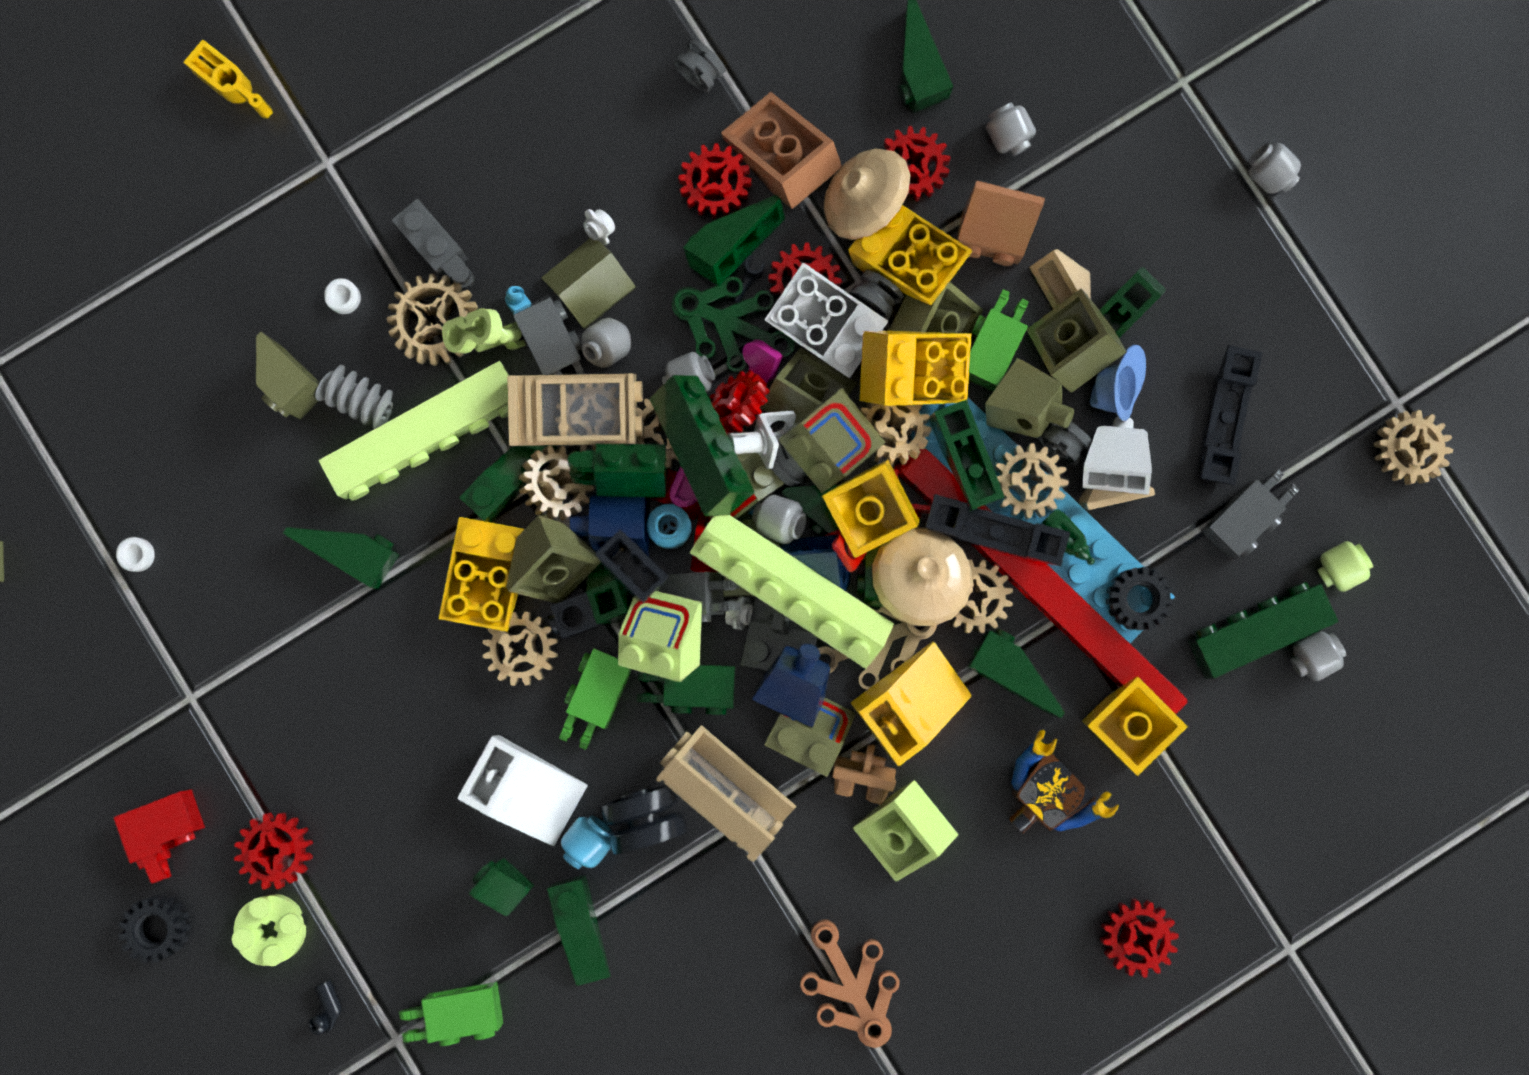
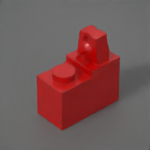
(157, 828)

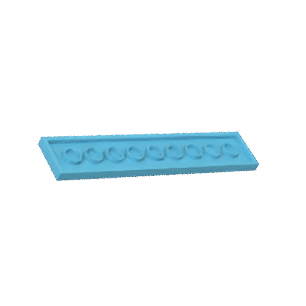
(1109, 555)

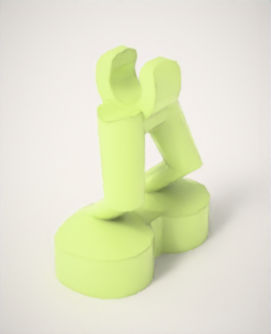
(481, 332)

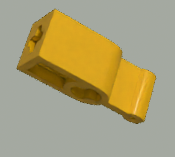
(222, 75)

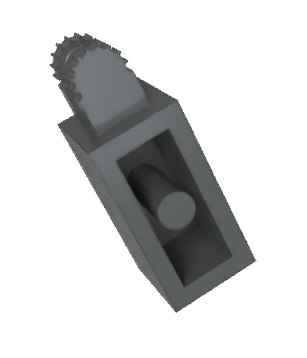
(434, 243)
(548, 336)
(1248, 516)
(704, 588)

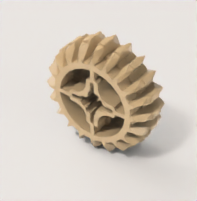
(425, 330)

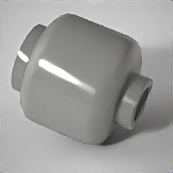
(1010, 129)
(1274, 168)
(605, 342)
(692, 365)
(779, 519)
(1318, 655)

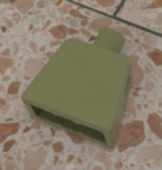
(1027, 402)

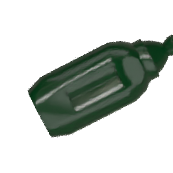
(1077, 541)

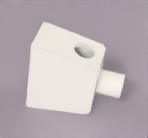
(1119, 459)

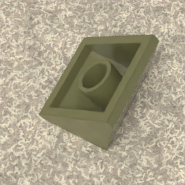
(589, 282)

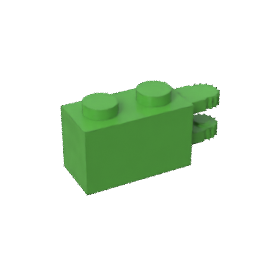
(995, 343)
(595, 695)
(456, 1014)

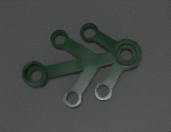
(726, 320)

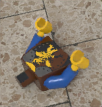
(1052, 792)

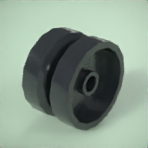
(644, 821)

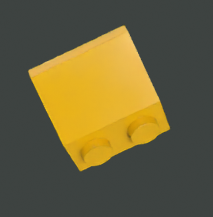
(871, 509)
(1135, 724)

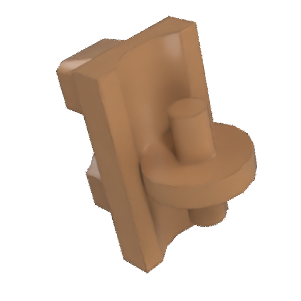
(864, 770)

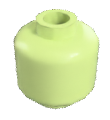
(1345, 566)

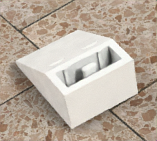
(824, 319)
(522, 790)

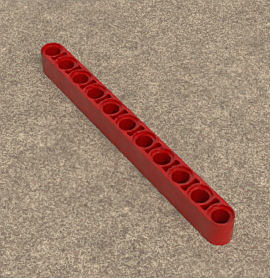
(1050, 593)

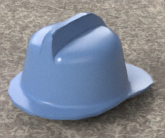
(1120, 384)

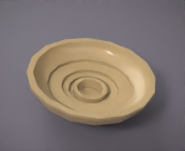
(866, 193)
(922, 577)

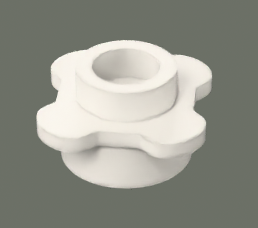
(598, 225)
(742, 617)

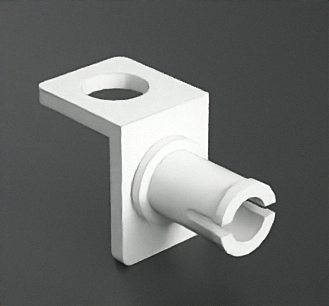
(763, 439)

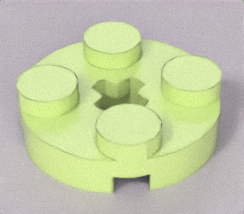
(249, 935)

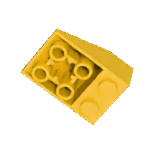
(911, 255)
(914, 367)
(479, 575)
(912, 703)

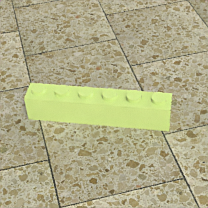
(418, 433)
(793, 589)

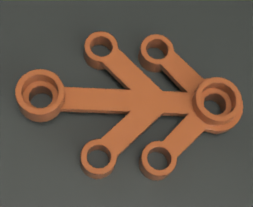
(853, 988)

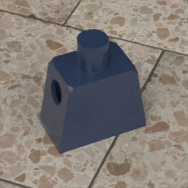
(610, 515)
(820, 557)
(795, 684)

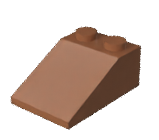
(783, 149)
(998, 222)

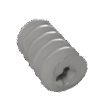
(355, 397)

